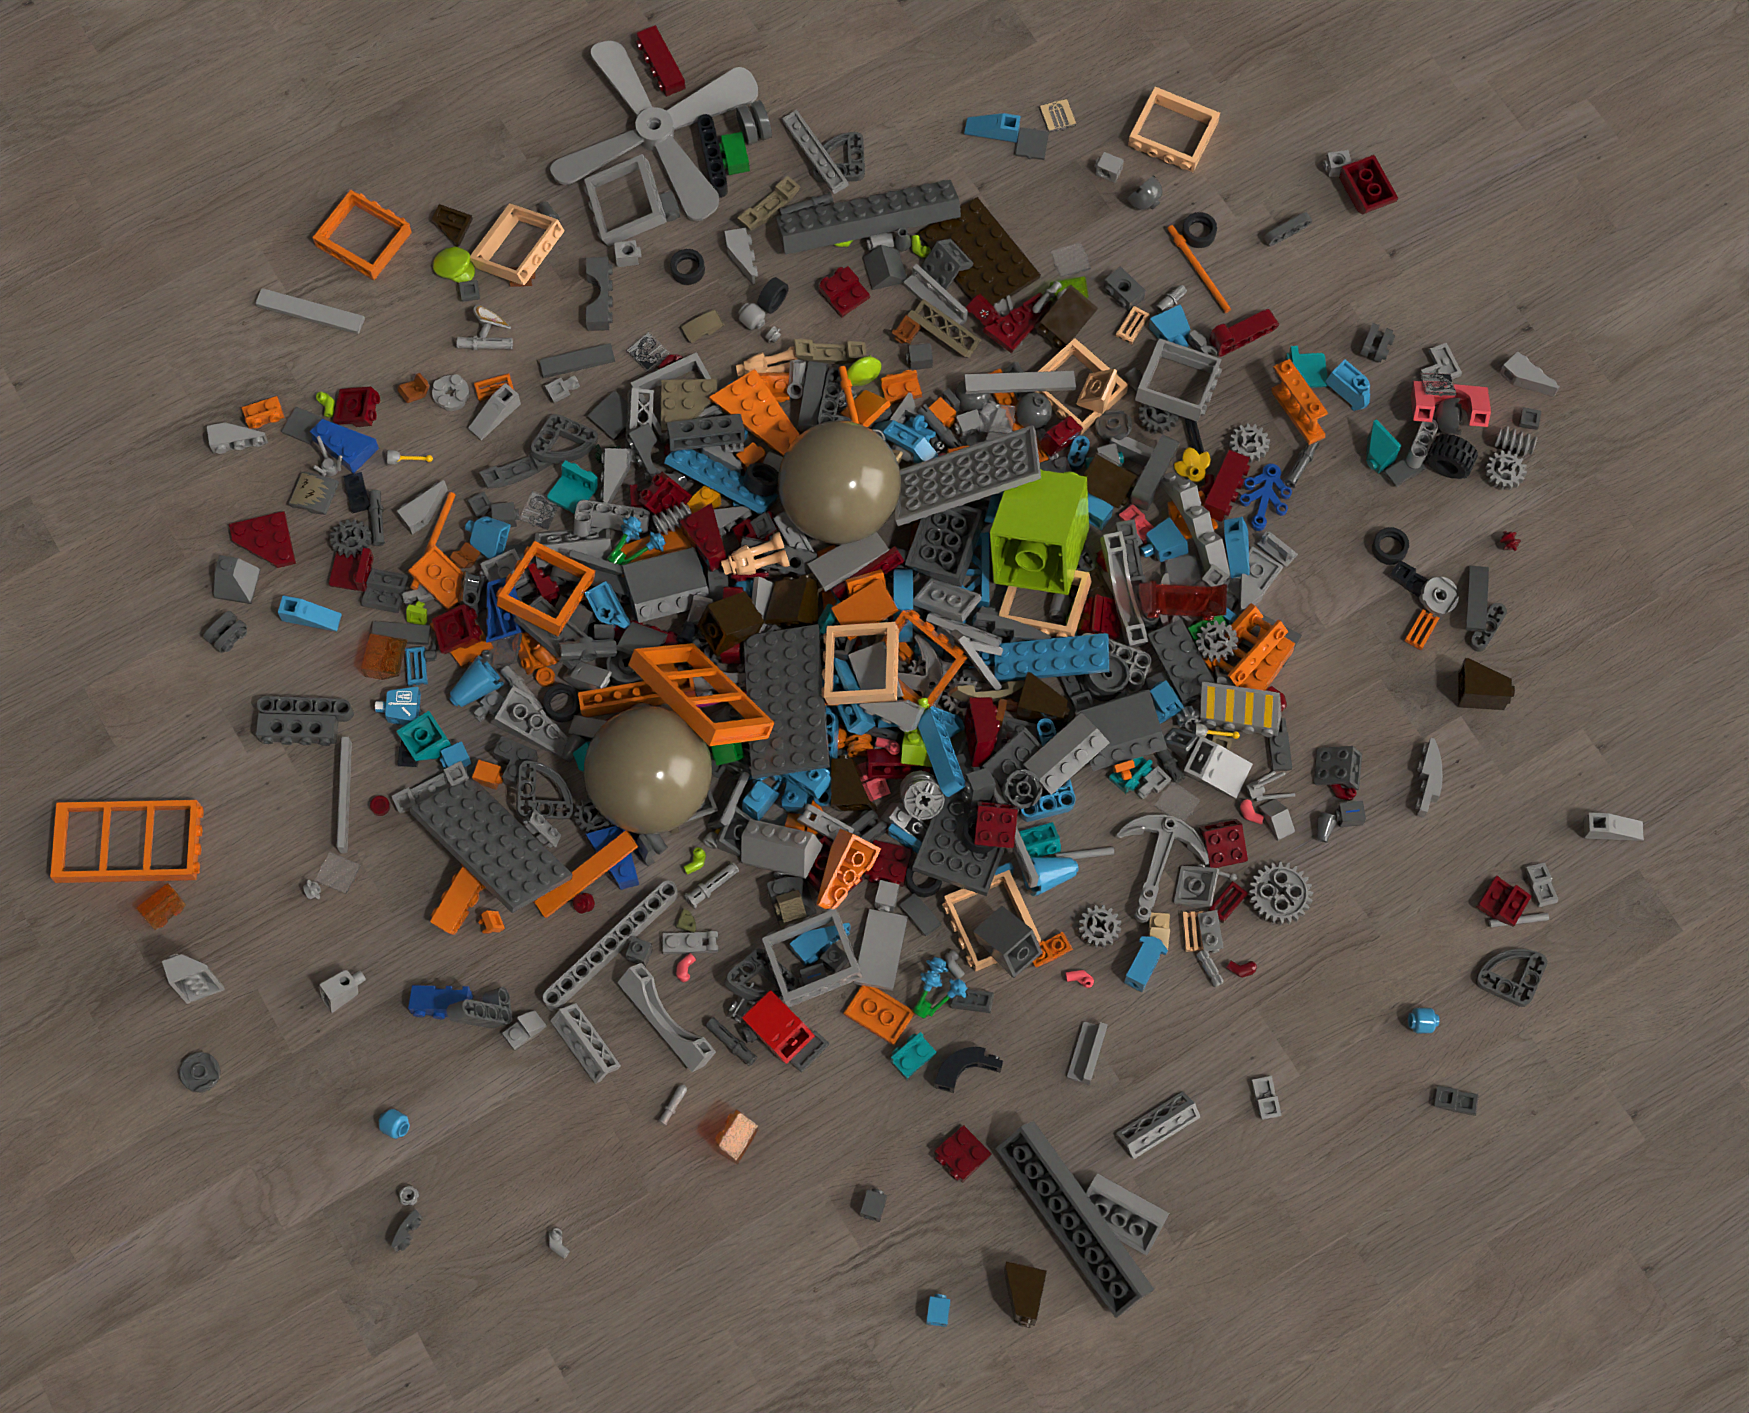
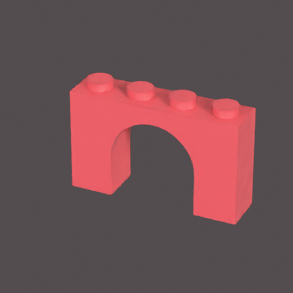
(1473, 400)

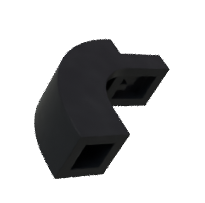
(961, 1061)

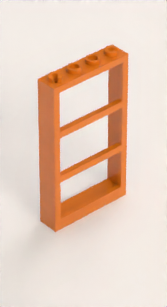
(754, 726)
(58, 874)

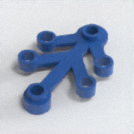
(1266, 493)

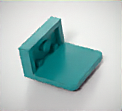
(1310, 365)
(573, 486)

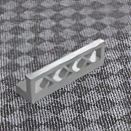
(926, 288)
(632, 414)
(581, 1043)
(1161, 1126)

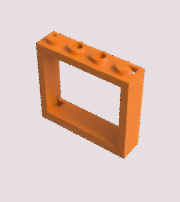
(354, 199)
(533, 615)
(943, 641)

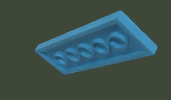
(718, 478)
(1053, 657)

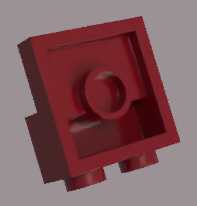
(843, 291)
(356, 406)
(663, 494)
(545, 586)
(457, 629)
(889, 864)
(962, 1154)

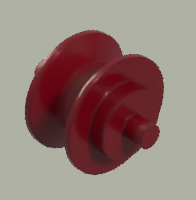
(1510, 541)
(583, 903)

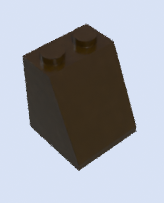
(1065, 317)
(1110, 480)
(793, 603)
(730, 622)
(1483, 687)
(1042, 702)
(849, 787)
(1025, 1292)

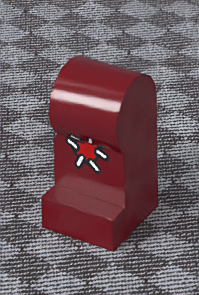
(983, 310)

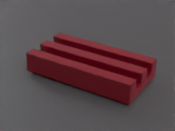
(1238, 889)

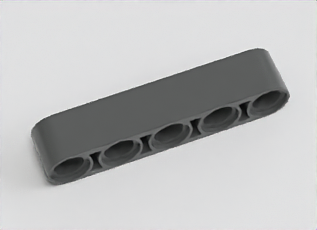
(571, 581)
(298, 703)

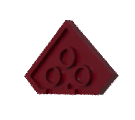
(266, 538)

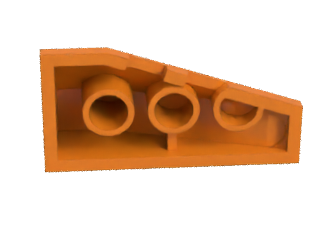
(845, 865)

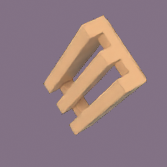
(1126, 336)
(1192, 915)

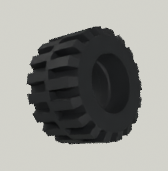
(1451, 456)

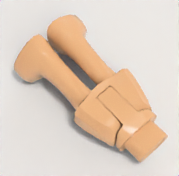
(760, 363)
(743, 562)

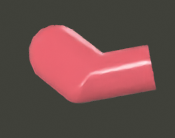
(1249, 813)

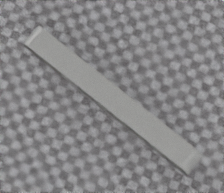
(608, 954)

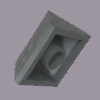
(884, 267)
(731, 835)

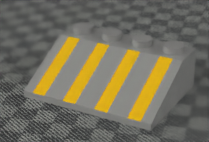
(1240, 709)

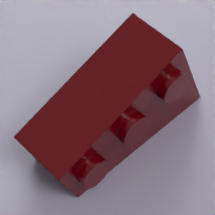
(704, 535)

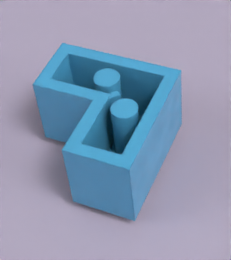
(1165, 701)

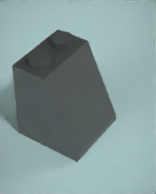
(583, 616)
(1008, 941)

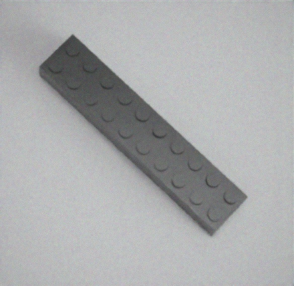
(868, 216)
(1074, 1219)

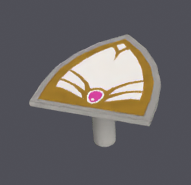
(487, 318)

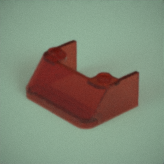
(1183, 600)

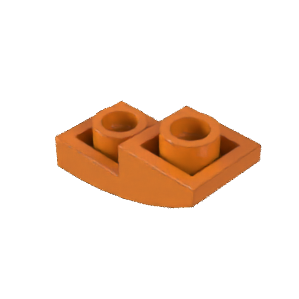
(1053, 949)

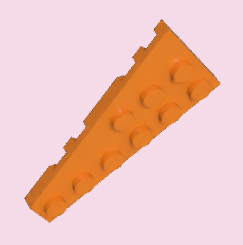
(758, 410)

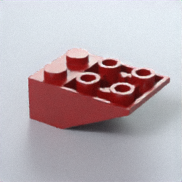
(778, 1027)

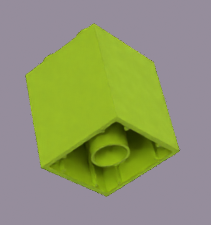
(1041, 533)

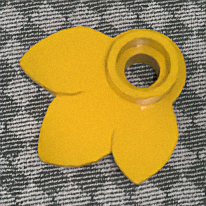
(1191, 462)

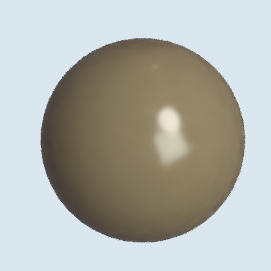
(839, 482)
(647, 770)

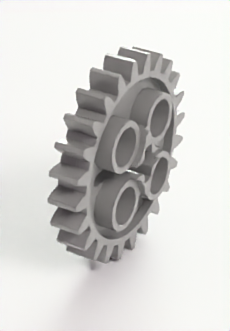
(1267, 904)

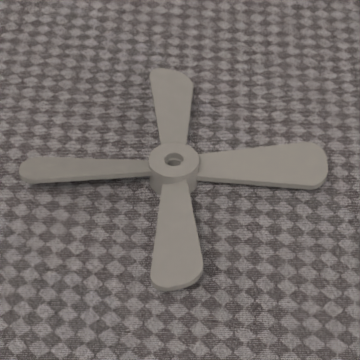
(692, 188)

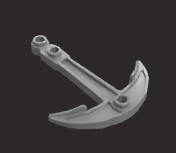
(934, 671)
(1166, 836)

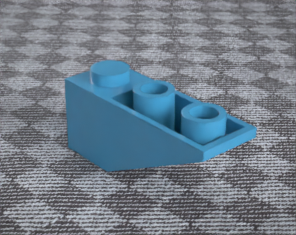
(994, 126)
(1237, 546)
(308, 614)
(814, 942)

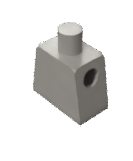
(340, 989)

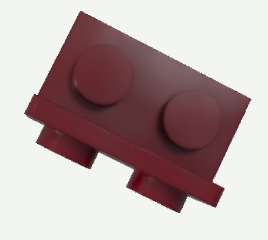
(1109, 619)

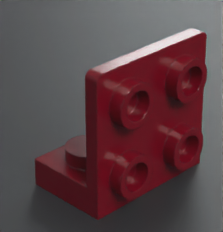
(352, 572)
(996, 824)
(1225, 843)

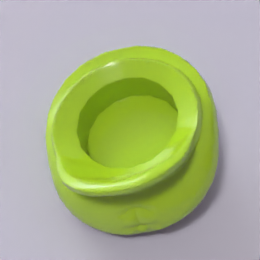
(454, 264)
(864, 371)

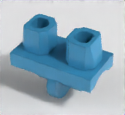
(919, 426)

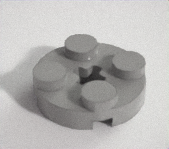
(447, 383)
(1430, 600)

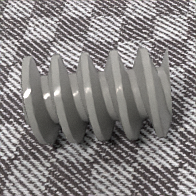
(1516, 441)
(671, 518)

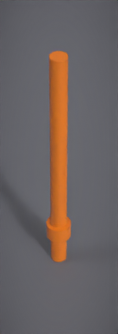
(1180, 242)
(846, 385)
(437, 530)

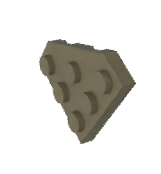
(684, 399)

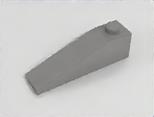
(525, 720)

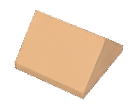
(1097, 390)

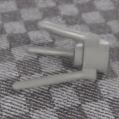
(329, 465)
(1256, 788)

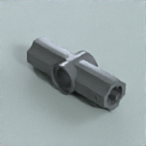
(586, 649)

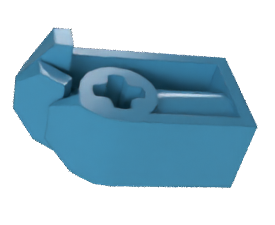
(1350, 385)
(1099, 511)
(603, 599)
(1145, 962)

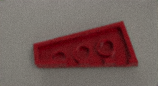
(1016, 325)

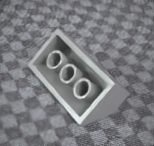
(596, 544)
(1066, 753)
(779, 848)
(191, 978)
(1128, 1215)

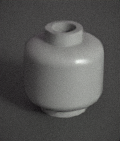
(752, 316)

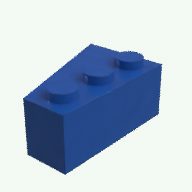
(352, 445)
(499, 621)
(624, 871)
(434, 1001)

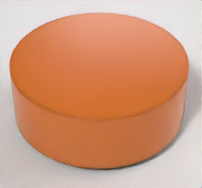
(545, 676)

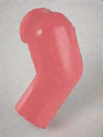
(890, 745)
(682, 967)
(1081, 976)

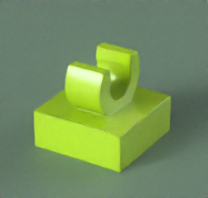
(417, 614)

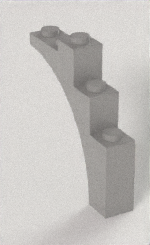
(1198, 519)

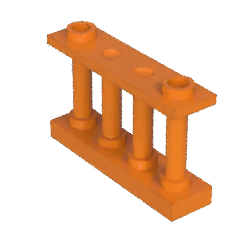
(1299, 402)
(1243, 625)

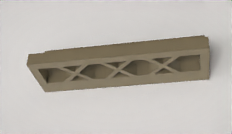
(938, 332)

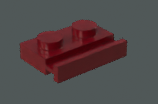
(1091, 615)

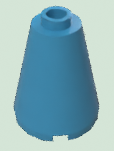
(475, 683)
(1051, 872)

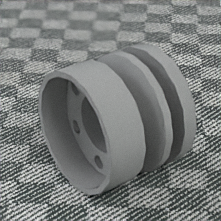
(918, 785)

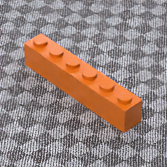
(624, 696)

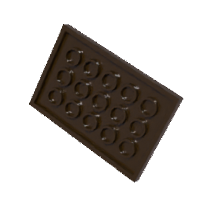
(998, 262)

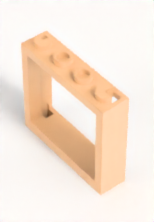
(1185, 108)
(501, 230)
(1095, 365)
(1080, 579)
(862, 696)
(1016, 898)

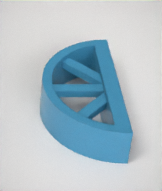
(983, 572)
(903, 599)

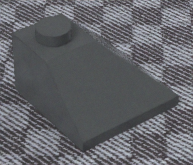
(235, 580)
(787, 885)

